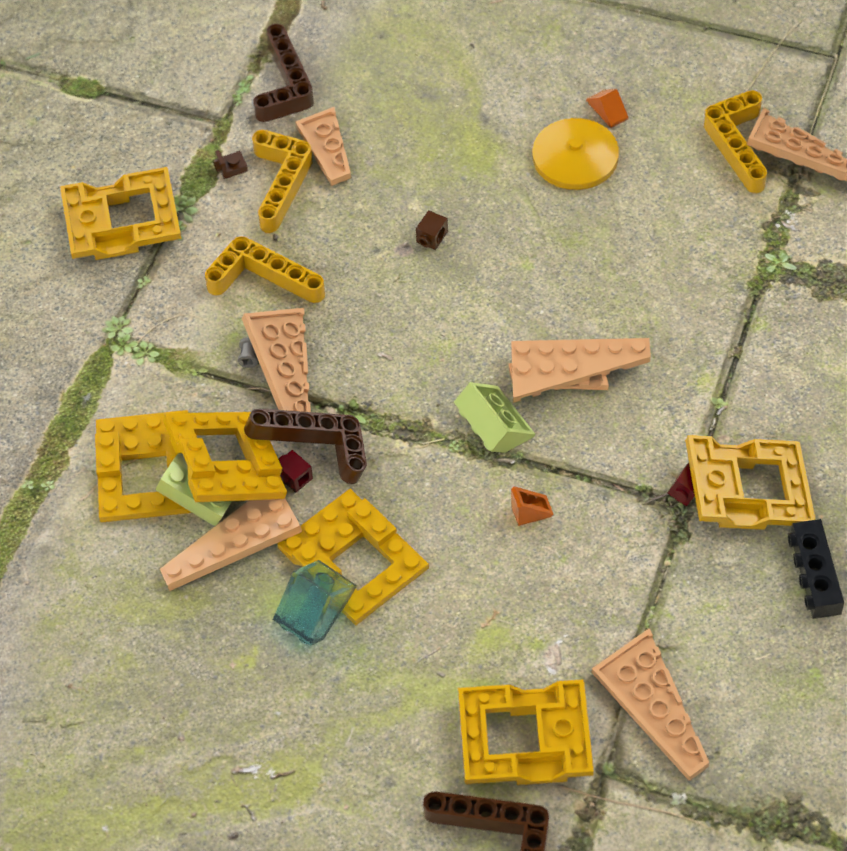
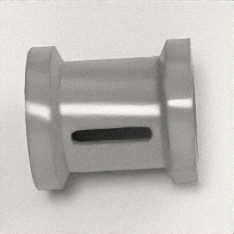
(248, 356)

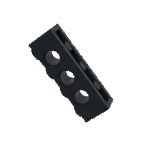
(820, 603)

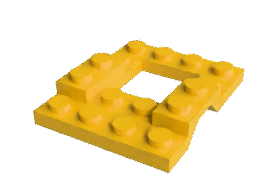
(90, 221)
(131, 439)
(225, 480)
(720, 489)
(340, 527)
(560, 726)

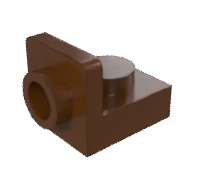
(230, 164)

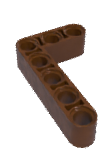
(298, 91)
(317, 428)
(496, 822)

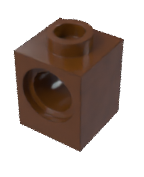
(431, 230)

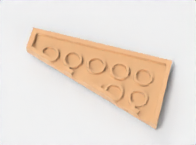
(796, 145)
(282, 355)
(563, 363)
(240, 534)
(648, 694)

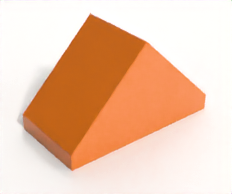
(609, 106)
(529, 506)

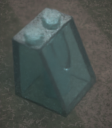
(313, 601)

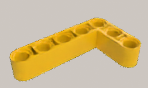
(721, 125)
(296, 161)
(247, 254)

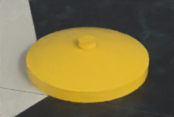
(575, 153)

